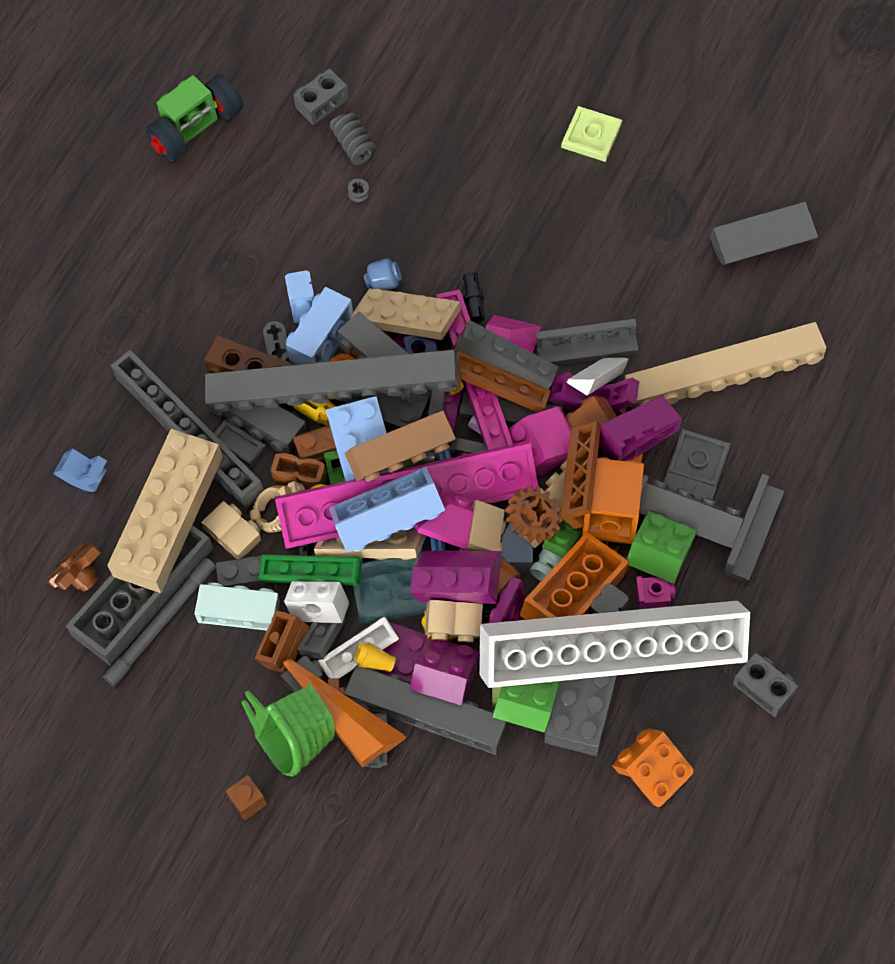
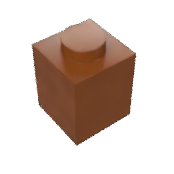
(246, 797)

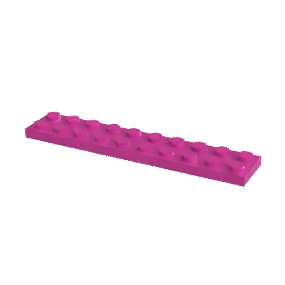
(478, 476)

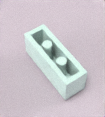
(236, 606)

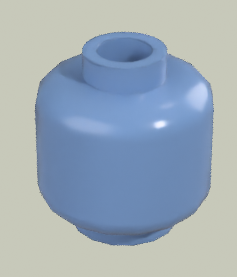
(383, 275)

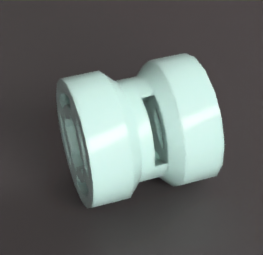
(546, 563)

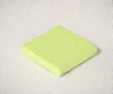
(591, 133)

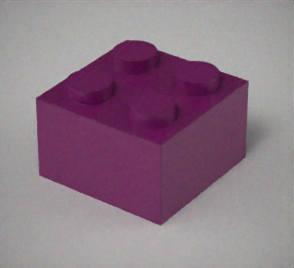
(445, 670)

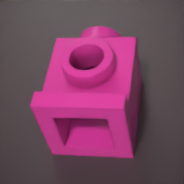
(647, 598)

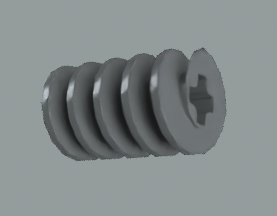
(353, 137)

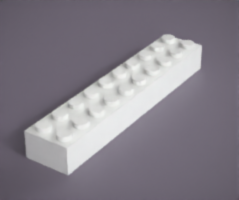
(613, 643)

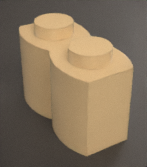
(231, 530)
(453, 620)

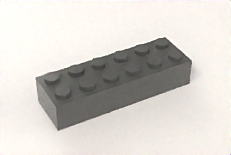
(123, 609)

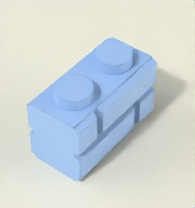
(299, 293)

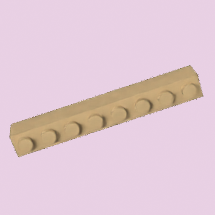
(730, 365)

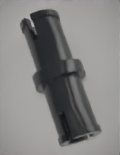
(473, 297)

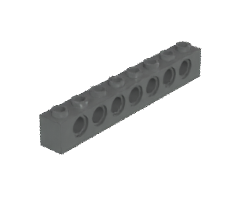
(176, 415)

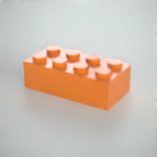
(575, 581)

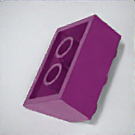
(457, 576)

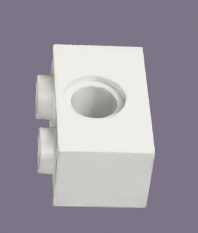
(317, 601)

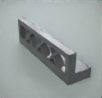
(588, 342)
(753, 531)

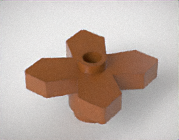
(75, 569)

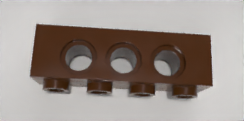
(227, 351)

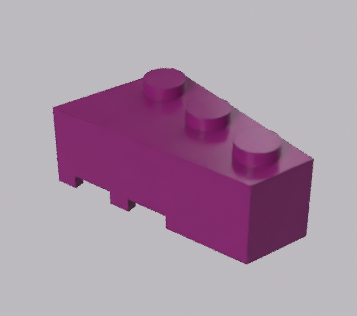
(638, 430)

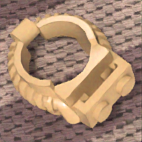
(262, 500)

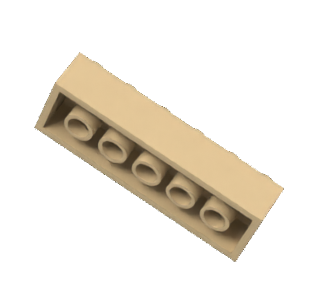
(165, 511)

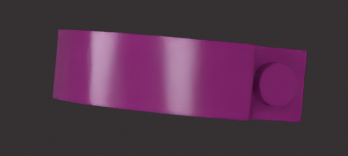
(618, 394)

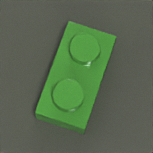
(563, 539)

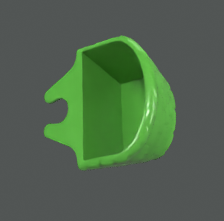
(291, 728)

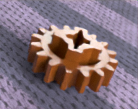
(533, 515)

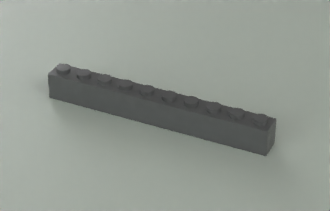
(333, 380)

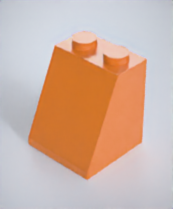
(615, 501)

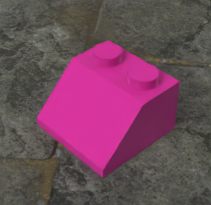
(548, 436)

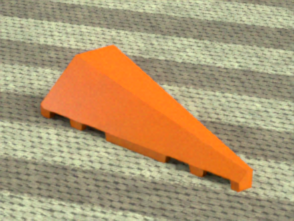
(357, 727)

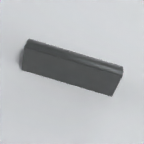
(763, 233)

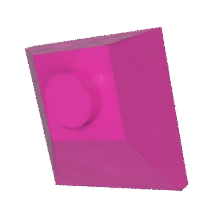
(515, 331)
(452, 524)

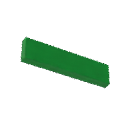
(310, 569)

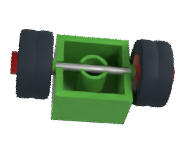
(189, 111)

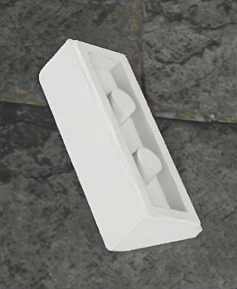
(598, 374)
(342, 658)

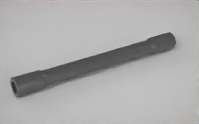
(123, 664)

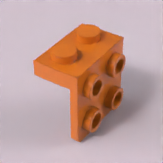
(654, 766)

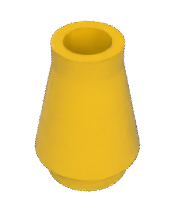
(372, 657)

